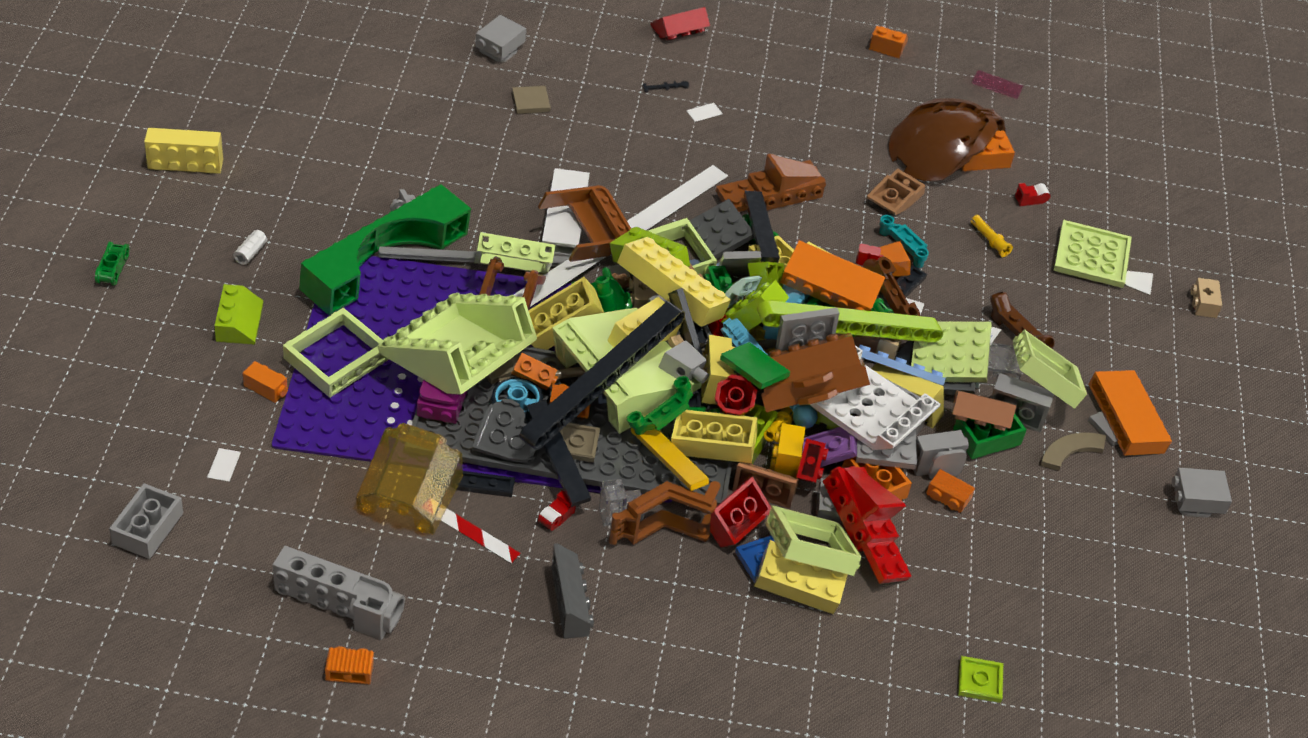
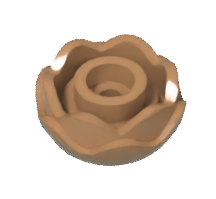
(622, 279)

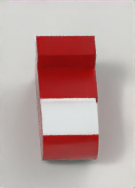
(1031, 195)
(556, 512)

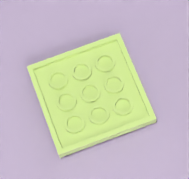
(1092, 253)
(959, 354)

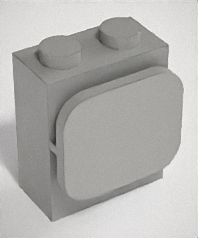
(500, 38)
(939, 452)
(1201, 492)

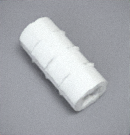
(250, 247)

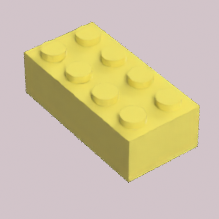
(184, 150)
(573, 301)
(715, 435)
(800, 581)

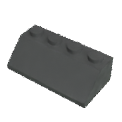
(570, 593)

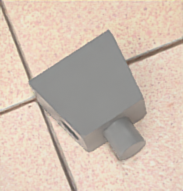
(684, 361)

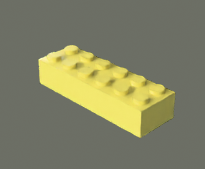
(666, 273)

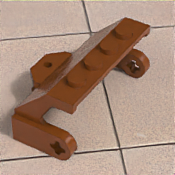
(816, 372)

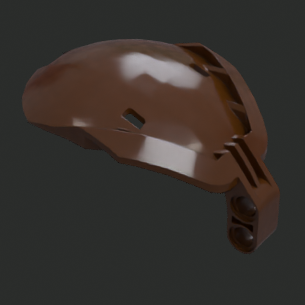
(932, 136)

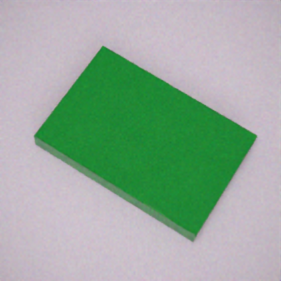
(755, 365)

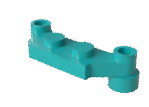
(907, 237)

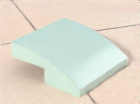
(742, 288)

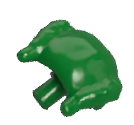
(611, 293)

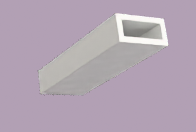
(561, 223)

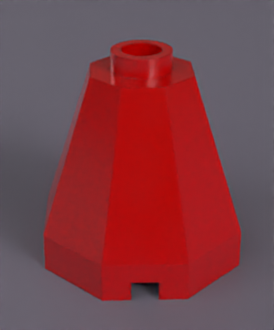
(735, 395)

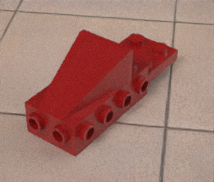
(867, 511)

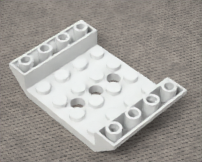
(888, 417)

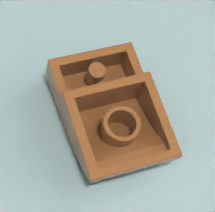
(897, 192)

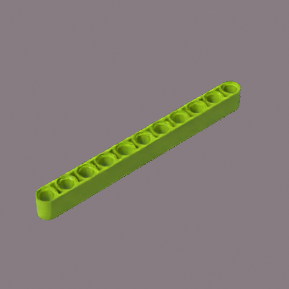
(860, 321)

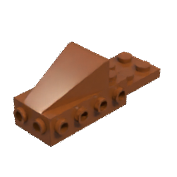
(781, 183)

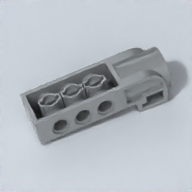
(340, 590)

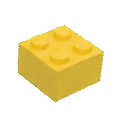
(788, 449)

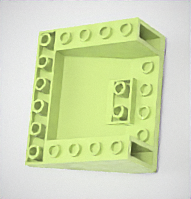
(462, 339)
(639, 389)

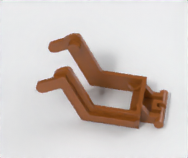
(532, 279)
(628, 523)

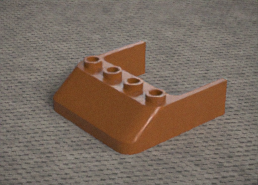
(596, 214)

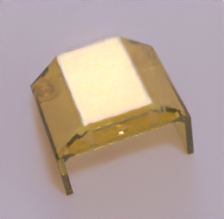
(412, 475)

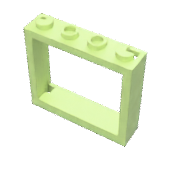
(675, 231)
(515, 253)
(1049, 368)
(348, 374)
(784, 526)

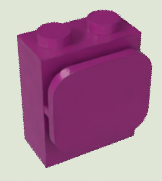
(439, 405)

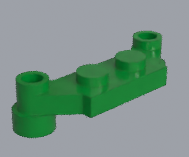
(666, 411)

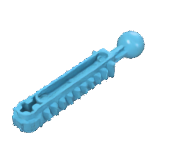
(802, 414)

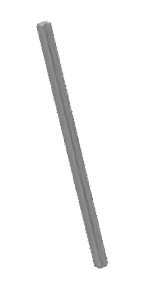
(441, 255)

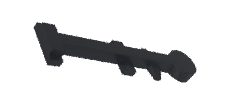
(684, 84)

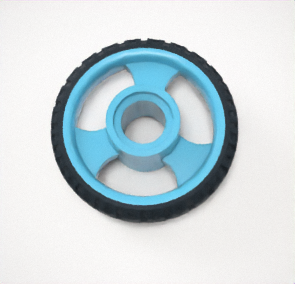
(518, 392)

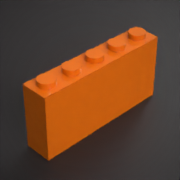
(831, 278)
(1130, 412)

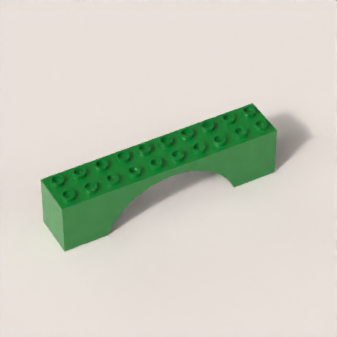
(430, 220)

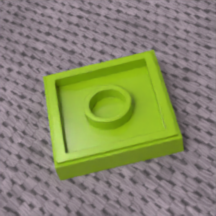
(980, 679)

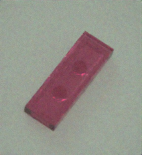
(997, 84)

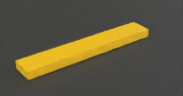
(673, 459)

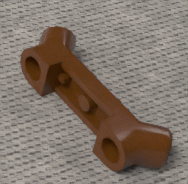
(890, 287)
(1006, 314)

